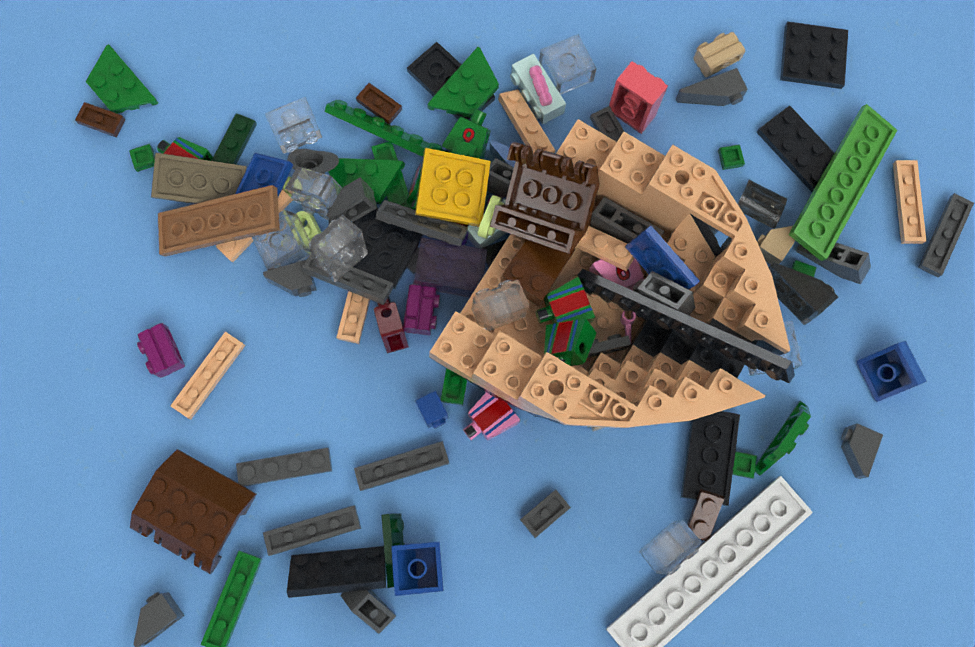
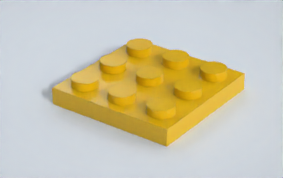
(452, 187)

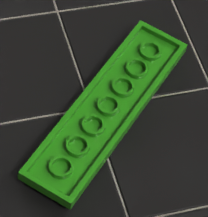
(843, 183)

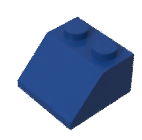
(891, 371)
(417, 568)

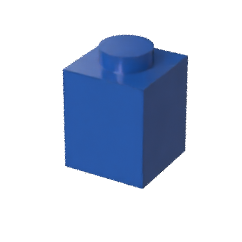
(432, 410)

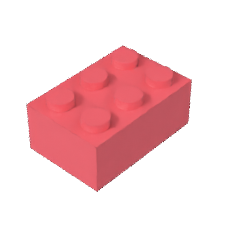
(637, 96)

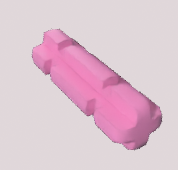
(540, 85)

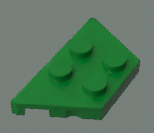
(118, 84)
(467, 88)
(376, 173)
(784, 440)

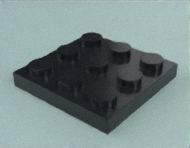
(814, 55)
(387, 248)

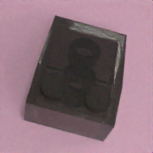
(801, 293)

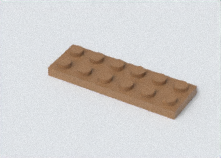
(218, 221)

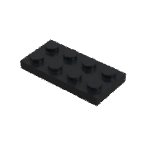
(435, 69)
(797, 146)
(711, 455)
(336, 572)

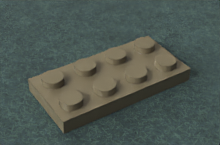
(193, 179)

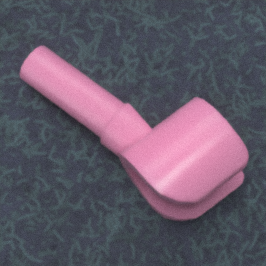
(628, 323)

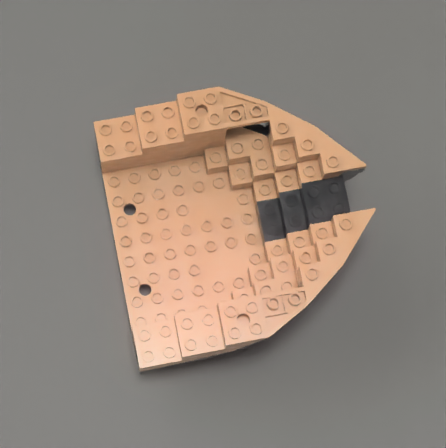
(661, 372)

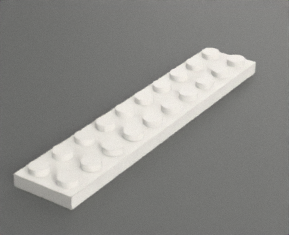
(713, 569)

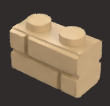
(719, 54)

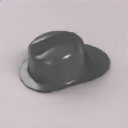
(313, 160)

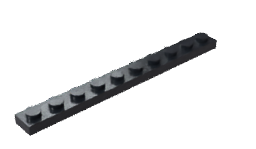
(689, 327)

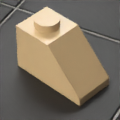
(775, 244)

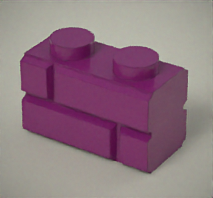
(420, 310)
(160, 350)

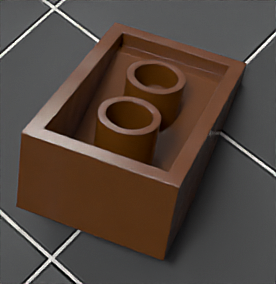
(536, 269)

